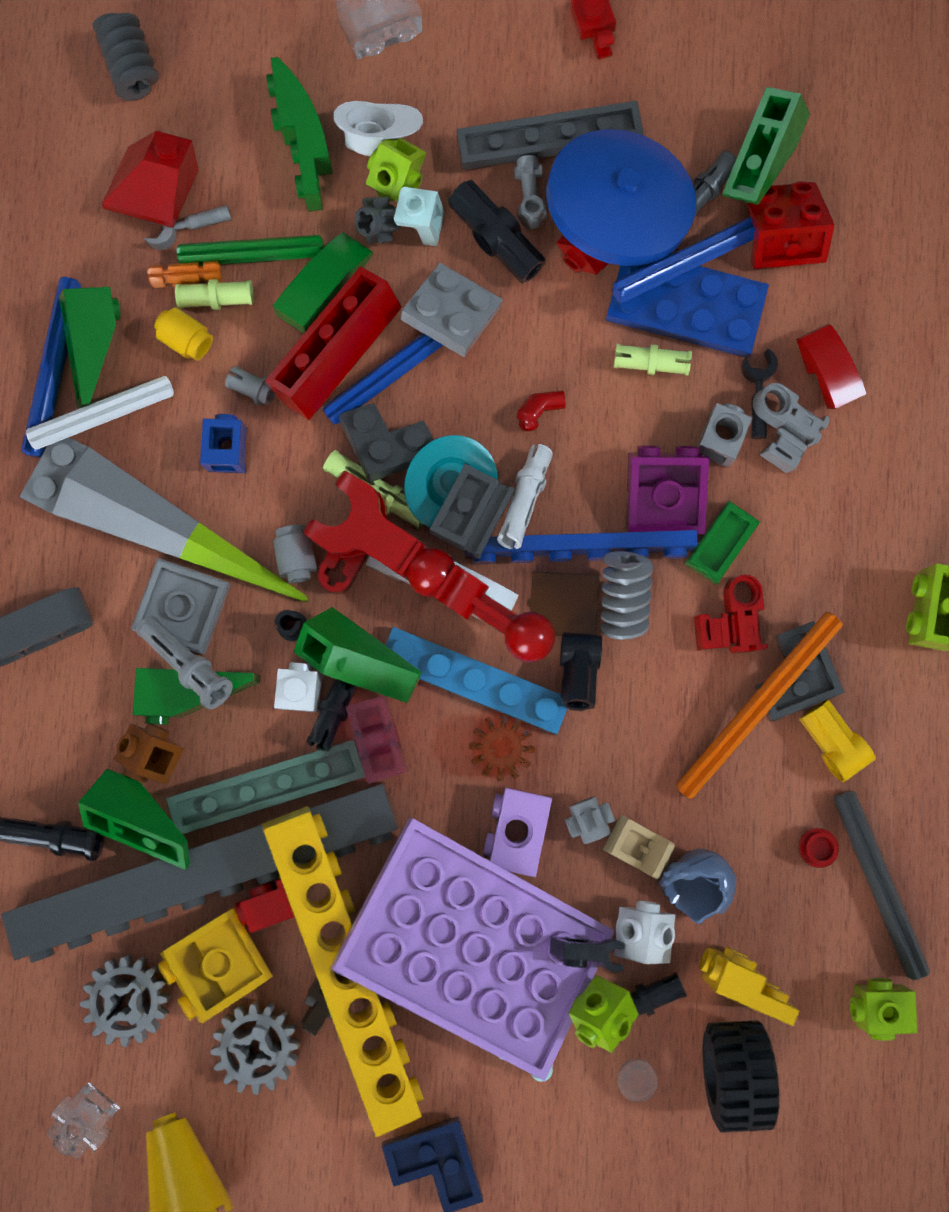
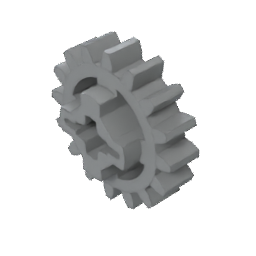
(138, 1008)
(240, 1043)

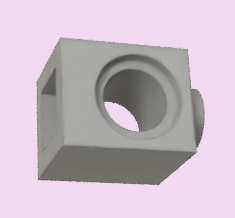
(718, 449)

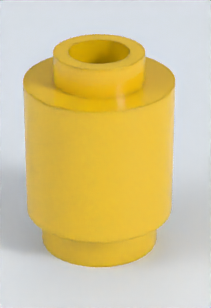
(183, 334)

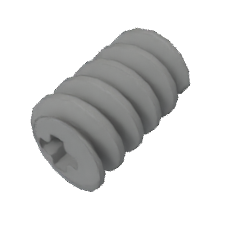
(626, 595)

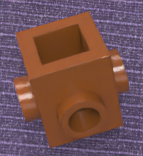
(148, 753)

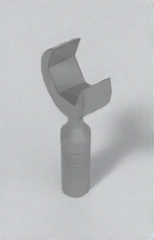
(191, 222)

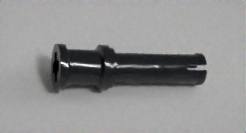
(59, 838)

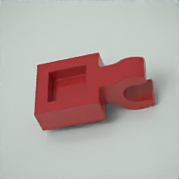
(595, 21)

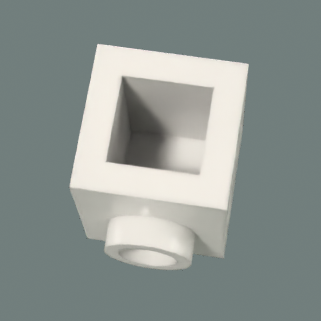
(298, 688)

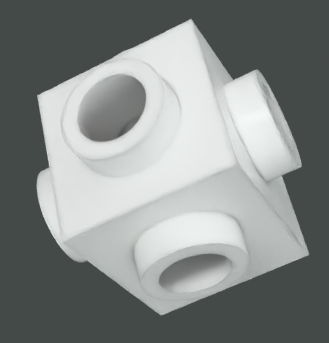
(646, 933)

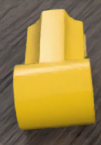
(843, 750)

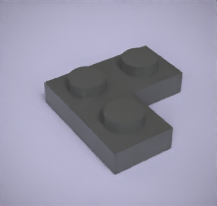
(376, 448)
(815, 683)

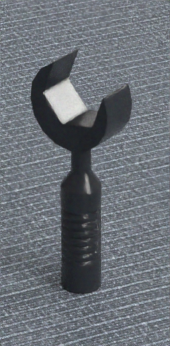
(759, 376)

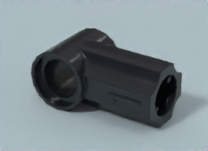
(580, 661)

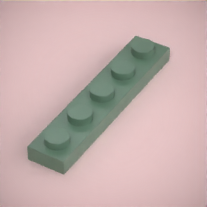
(266, 787)

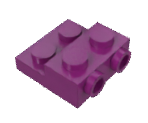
(667, 489)

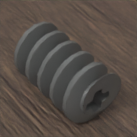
(126, 55)

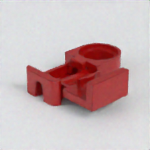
(740, 627)

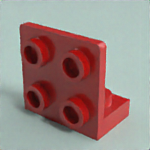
(791, 226)

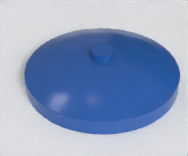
(620, 197)

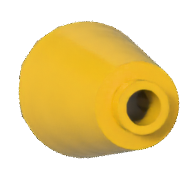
(181, 1171)

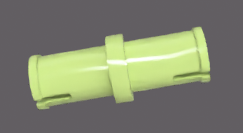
(214, 294)
(652, 359)

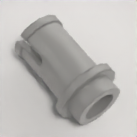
(250, 386)

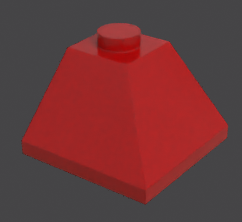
(153, 179)

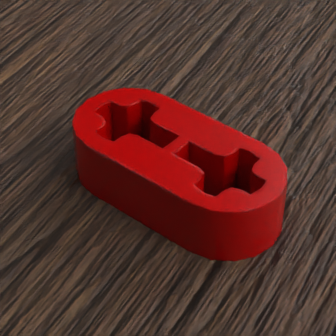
(349, 571)

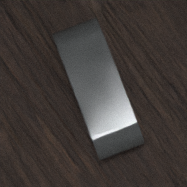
(43, 624)

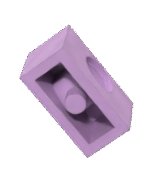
(520, 855)

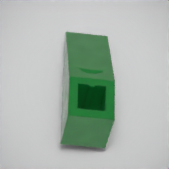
(354, 656)

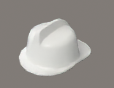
(371, 123)

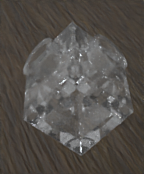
(82, 1122)

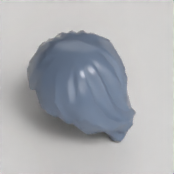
(699, 884)

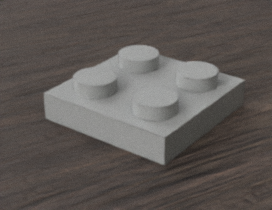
(451, 309)

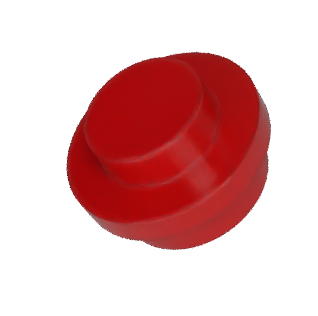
(818, 847)

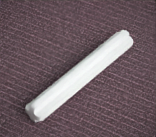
(99, 412)

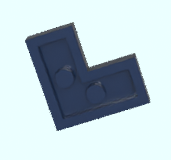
(439, 1152)

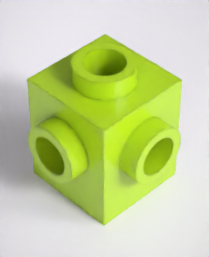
(395, 166)
(884, 1009)
(603, 1014)

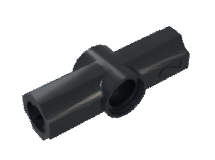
(496, 231)

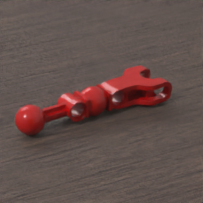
(427, 569)

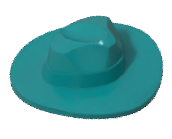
(436, 470)

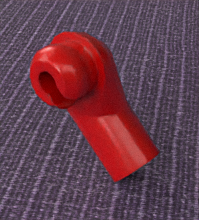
(536, 405)

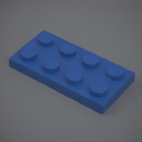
(697, 308)

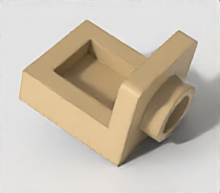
(639, 847)

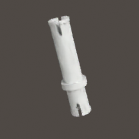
(529, 485)

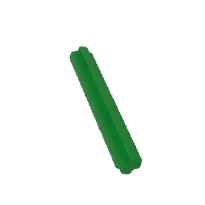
(251, 250)

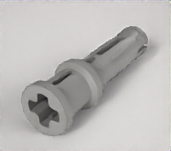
(193, 670)

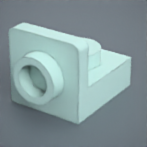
(421, 211)

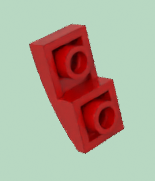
(833, 365)

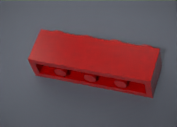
(334, 343)

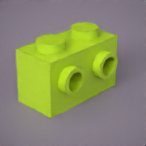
(930, 618)

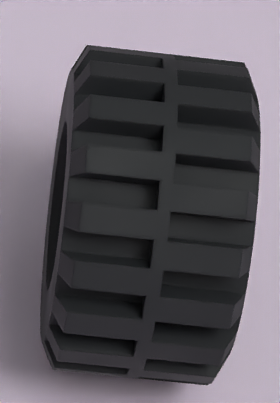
(740, 1076)

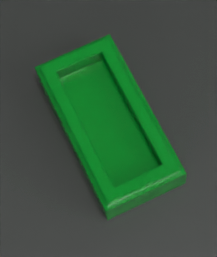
(722, 542)

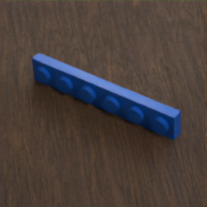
(594, 545)

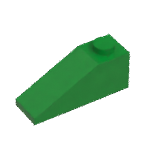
(767, 145)
(89, 325)
(162, 696)
(130, 815)

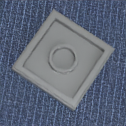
(184, 603)

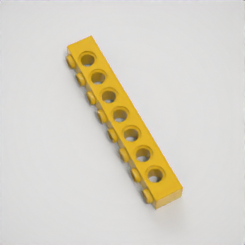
(386, 1106)

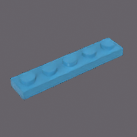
(480, 682)

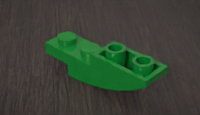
(301, 130)

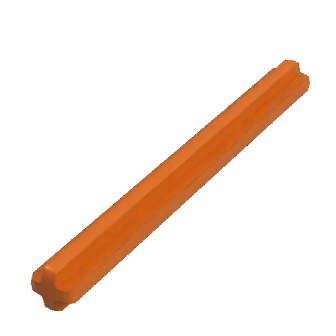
(759, 704)

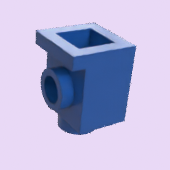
(214, 433)

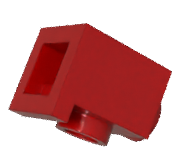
(264, 907)

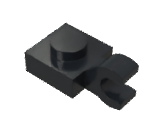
(579, 951)

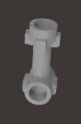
(532, 209)

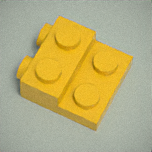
(214, 967)
(736, 978)

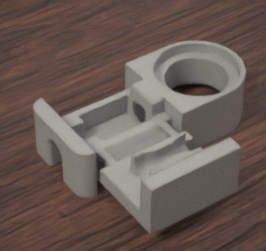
(796, 427)

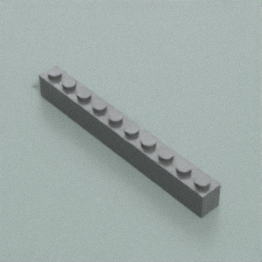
(212, 868)

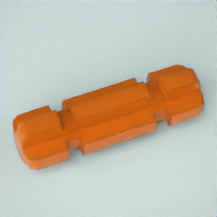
(184, 273)

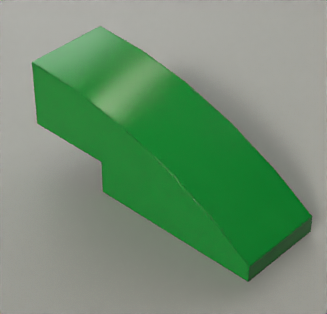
(320, 281)

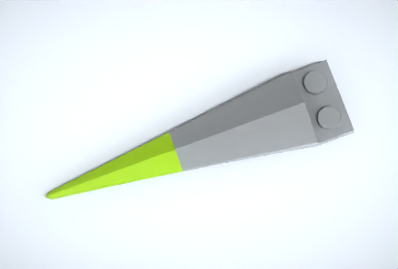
(96, 493)

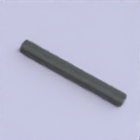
(881, 885)

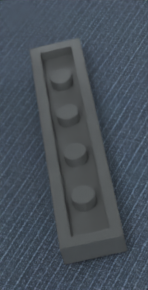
(540, 135)

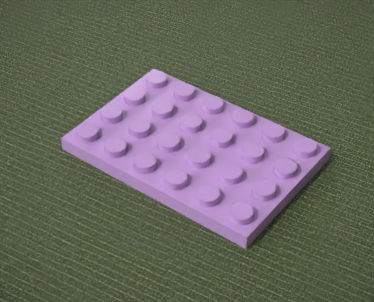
(469, 948)

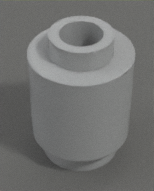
(294, 554)

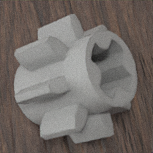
(589, 820)

